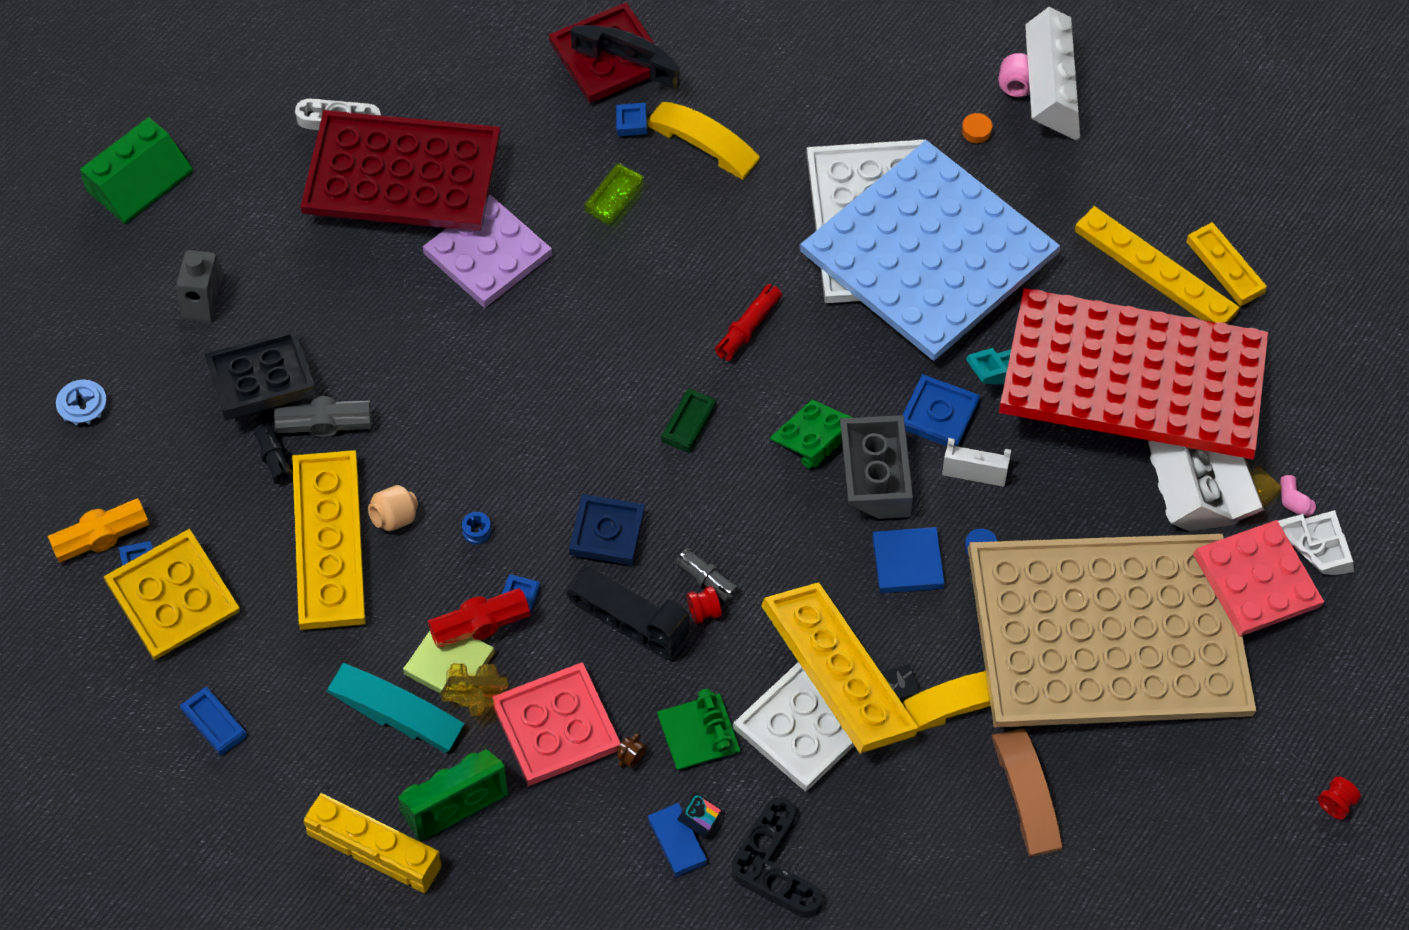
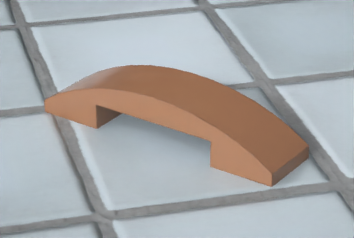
(1029, 792)

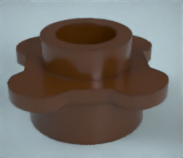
(631, 751)

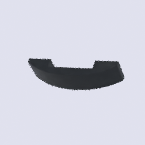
(595, 39)

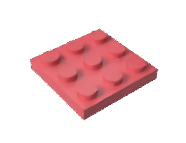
(1258, 578)
(555, 724)

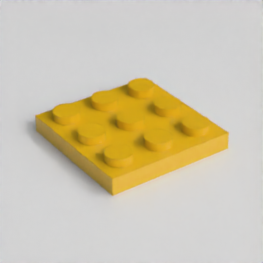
(171, 594)

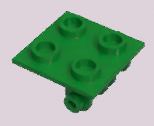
(812, 432)
(698, 730)

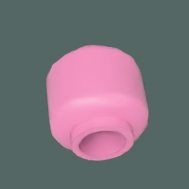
(1015, 75)

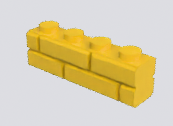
(372, 843)

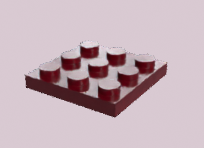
(609, 72)

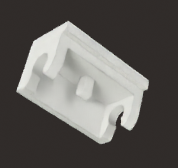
(975, 464)

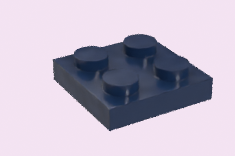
(607, 529)

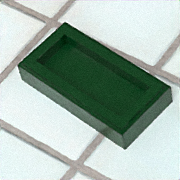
(688, 420)

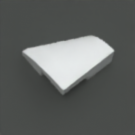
(1320, 542)

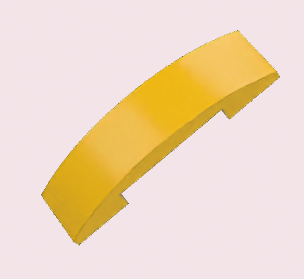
(705, 134)
(948, 699)

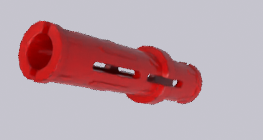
(741, 330)

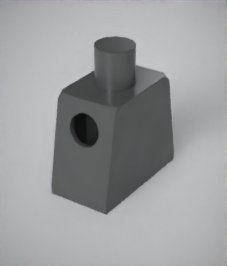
(203, 275)

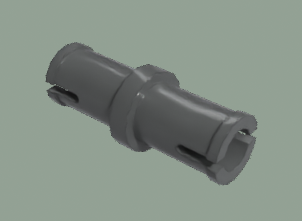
(706, 575)

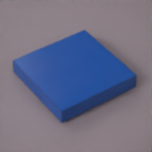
(939, 411)
(908, 560)

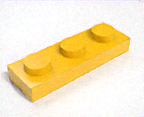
(1226, 264)

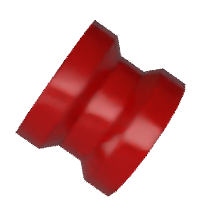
(703, 605)
(1339, 797)

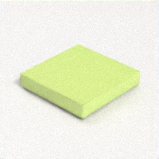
(430, 664)

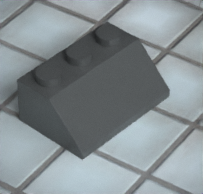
(877, 465)

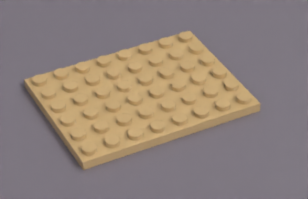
(1105, 632)

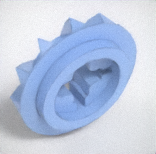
(68, 399)

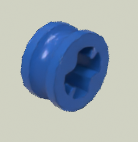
(472, 519)

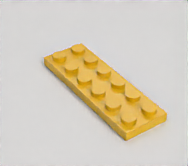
(328, 540)
(839, 667)

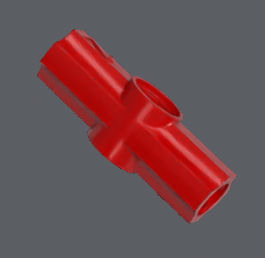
(478, 618)

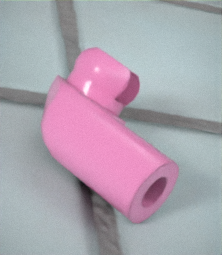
(1293, 499)

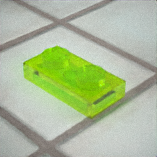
(613, 193)

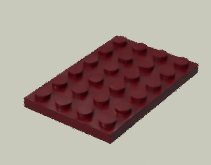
(401, 170)

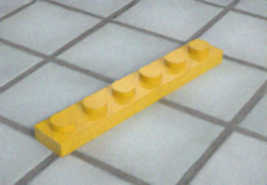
(1155, 268)

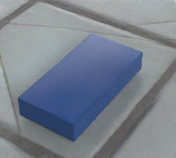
(213, 721)
(676, 841)

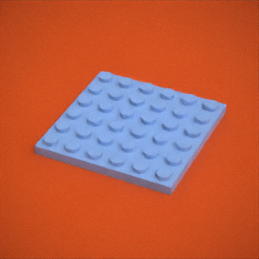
(929, 249)

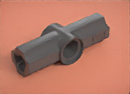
(323, 416)

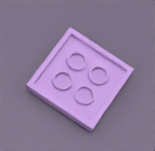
(490, 259)

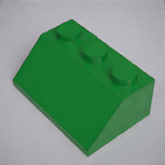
(135, 171)
(453, 794)

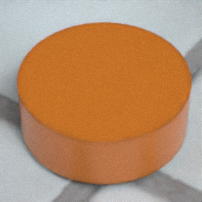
(976, 128)

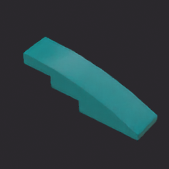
(395, 706)

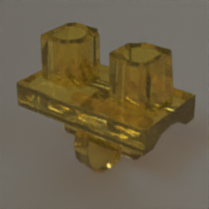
(473, 691)

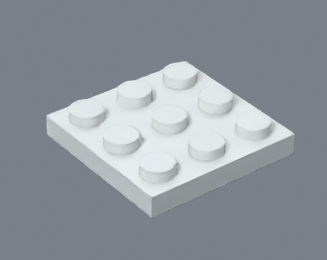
(795, 729)

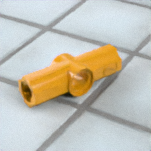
(98, 530)

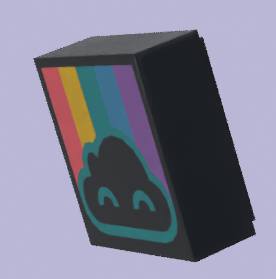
(699, 814)

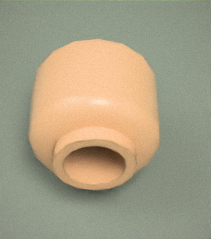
(393, 508)

